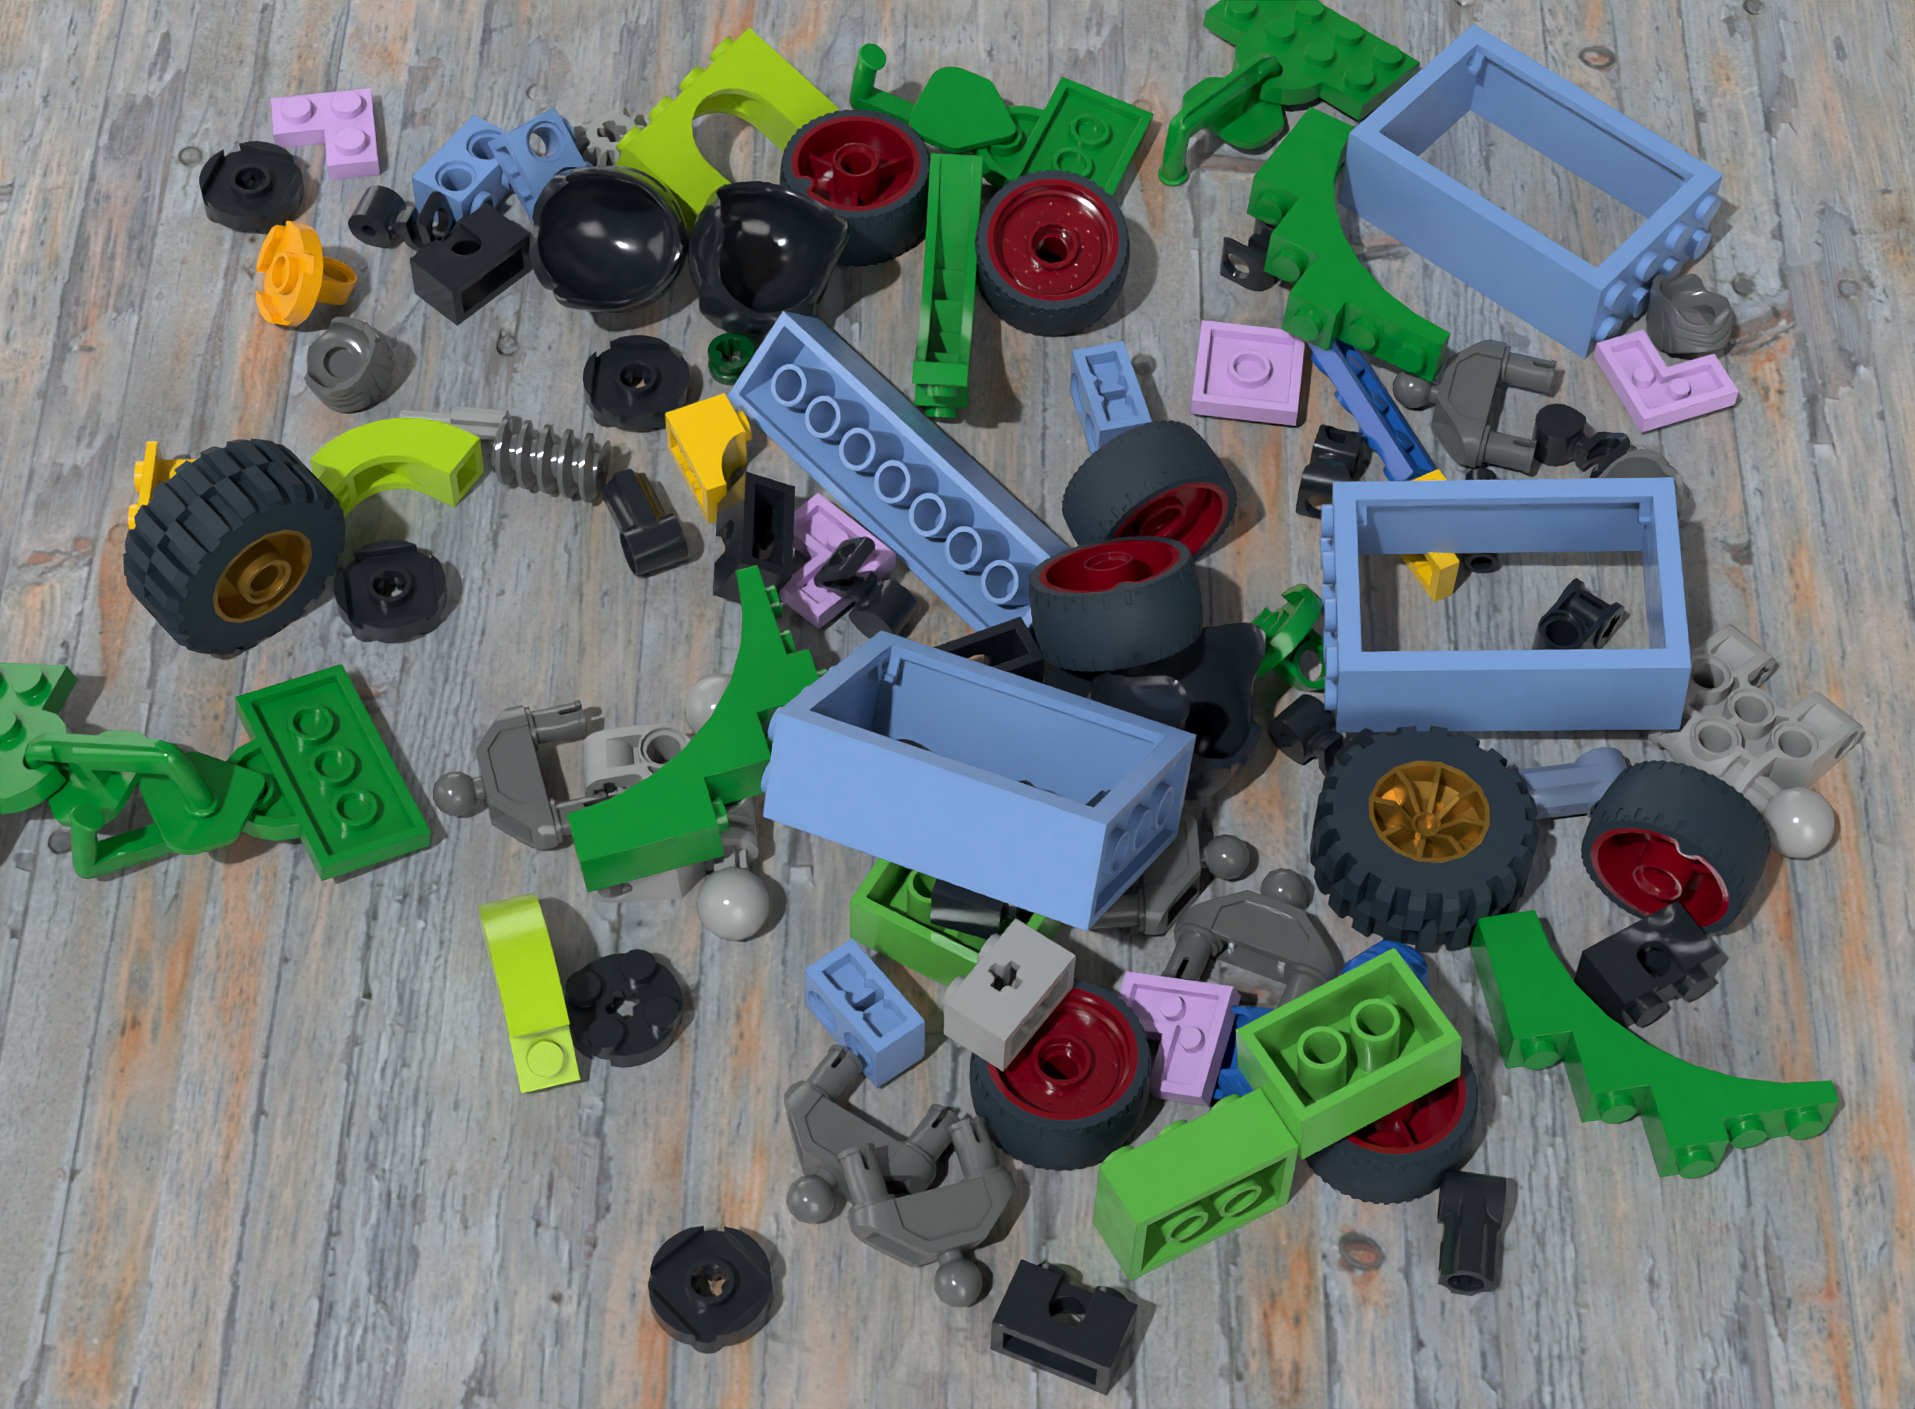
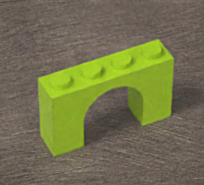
(741, 81)

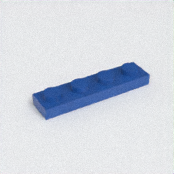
(1374, 410)

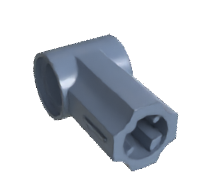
(1573, 786)

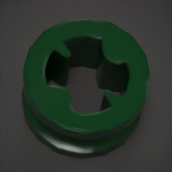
(726, 346)

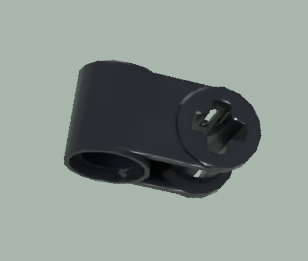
(1577, 621)

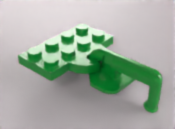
(1285, 57)
(966, 116)
(51, 763)
(305, 775)

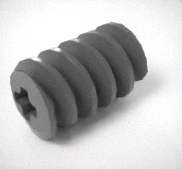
(550, 462)

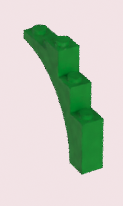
(1308, 248)
(948, 285)
(680, 808)
(1615, 1074)

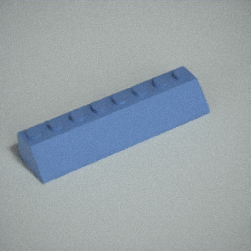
(895, 471)

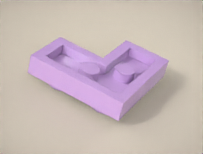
(336, 119)
(1660, 393)
(816, 535)
(1192, 1029)

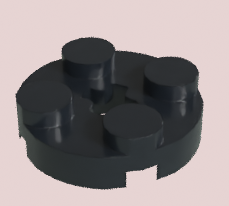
(257, 208)
(642, 407)
(394, 617)
(627, 978)
(710, 1321)

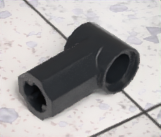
(645, 531)
(1471, 1216)

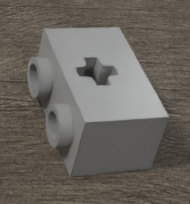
(1007, 993)

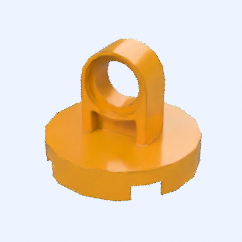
(299, 275)

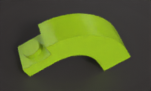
(399, 455)
(529, 991)

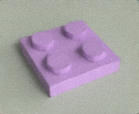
(1247, 373)

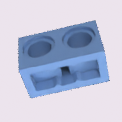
(524, 168)
(464, 171)
(1106, 393)
(864, 1012)

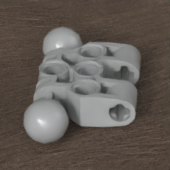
(1757, 746)
(732, 899)

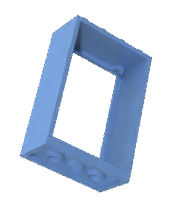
(1494, 249)
(1505, 686)
(959, 798)

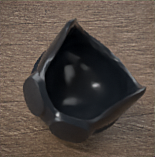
(607, 239)
(762, 254)
(1202, 693)

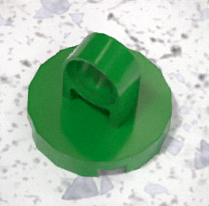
(1291, 634)

